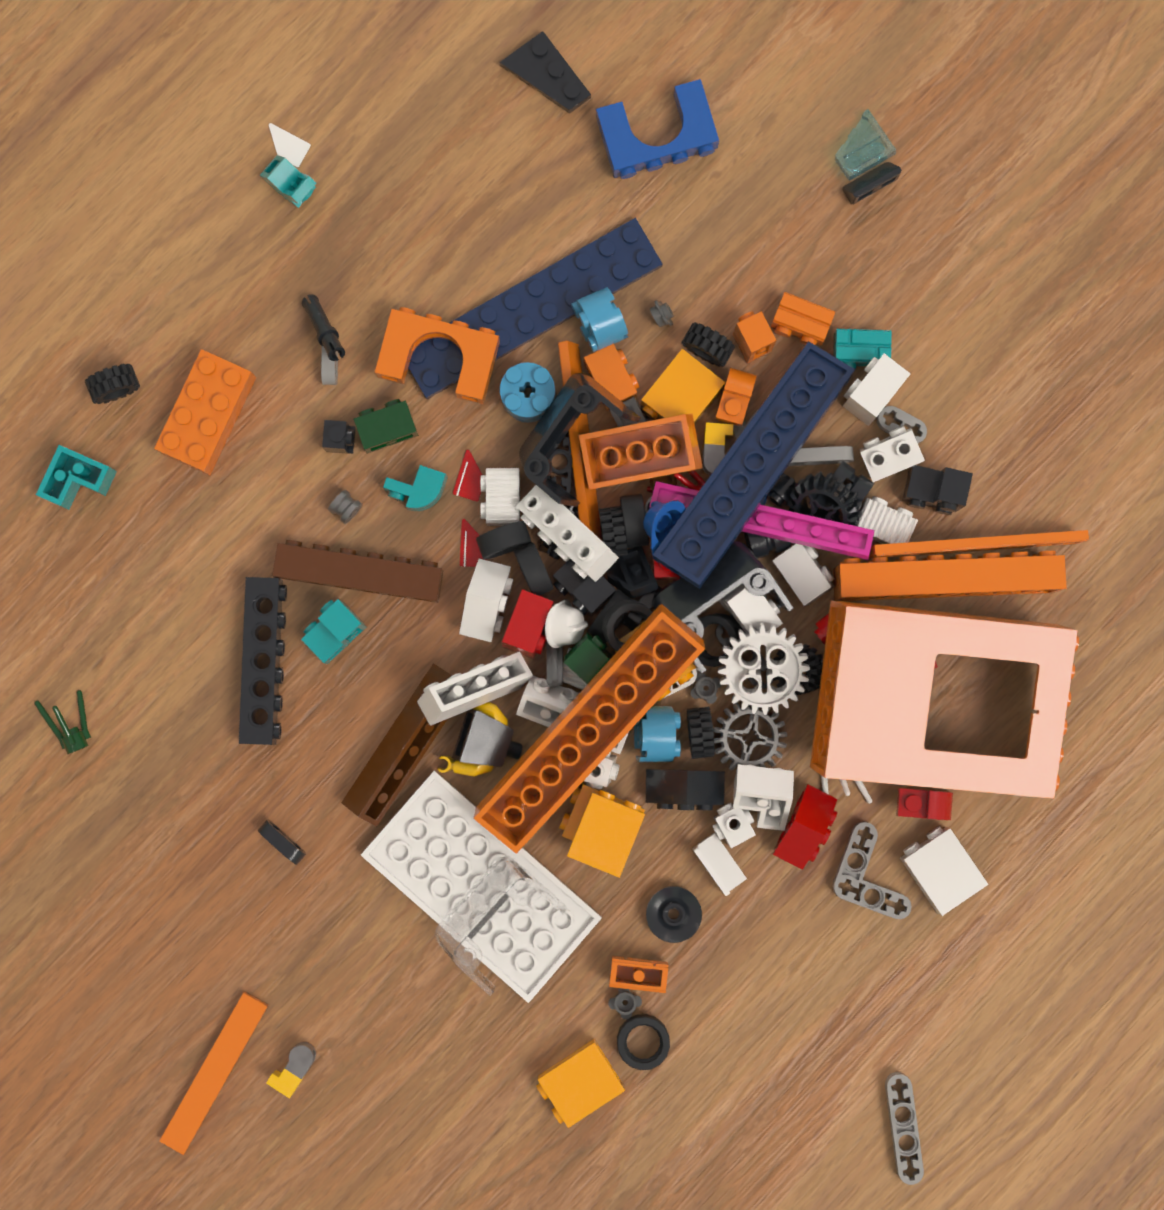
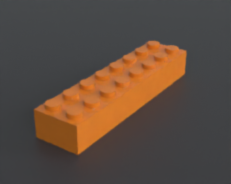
(949, 578)

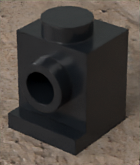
(338, 437)

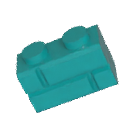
(860, 346)

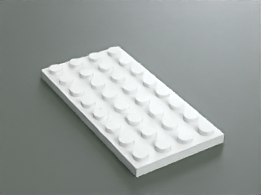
(440, 852)

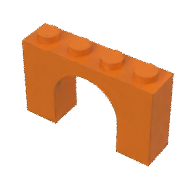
(409, 330)

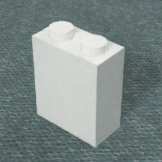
(943, 870)

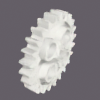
(788, 667)

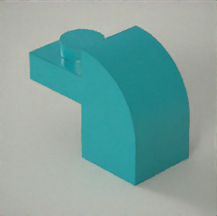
(288, 181)
(423, 494)

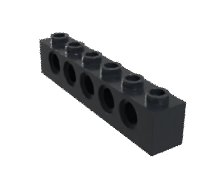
(256, 591)

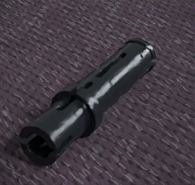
(326, 334)

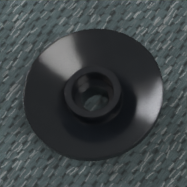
(675, 929)

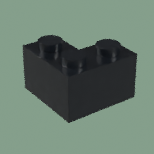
(942, 489)
(587, 594)
(685, 788)

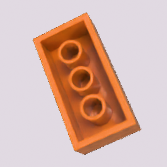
(205, 412)
(640, 451)

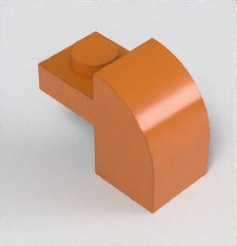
(735, 397)

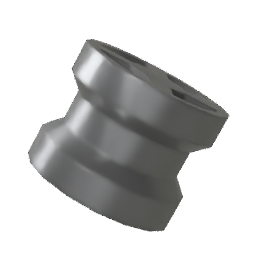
(345, 506)

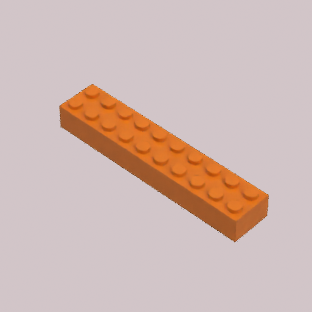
(589, 728)

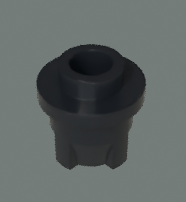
(781, 490)

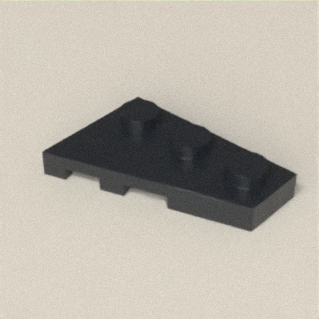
(546, 70)

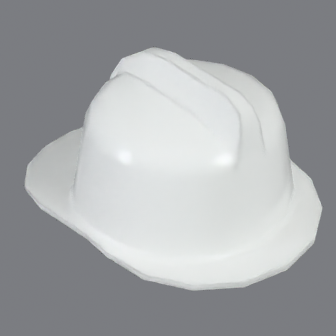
(564, 625)

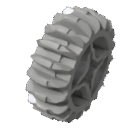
(726, 732)

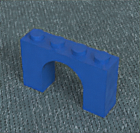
(630, 155)

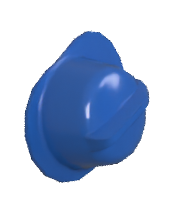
(660, 520)

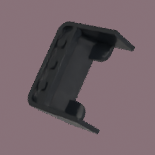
(577, 396)
(735, 568)

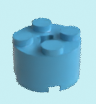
(600, 319)
(516, 381)
(657, 735)

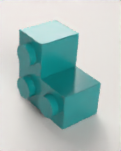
(69, 472)
(334, 632)

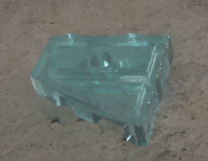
(864, 147)

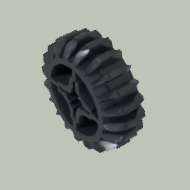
(826, 498)

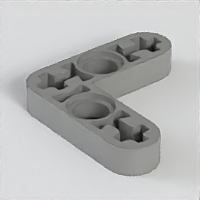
(856, 876)

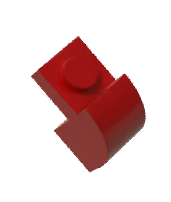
(924, 804)

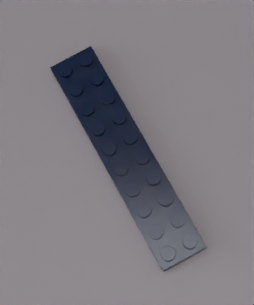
(541, 302)
(753, 465)

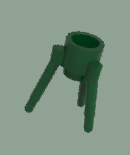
(70, 739)

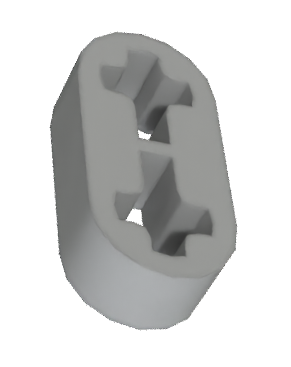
(329, 369)
(904, 419)

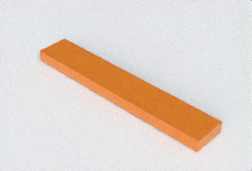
(214, 1073)

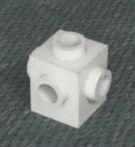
(603, 777)
(741, 832)

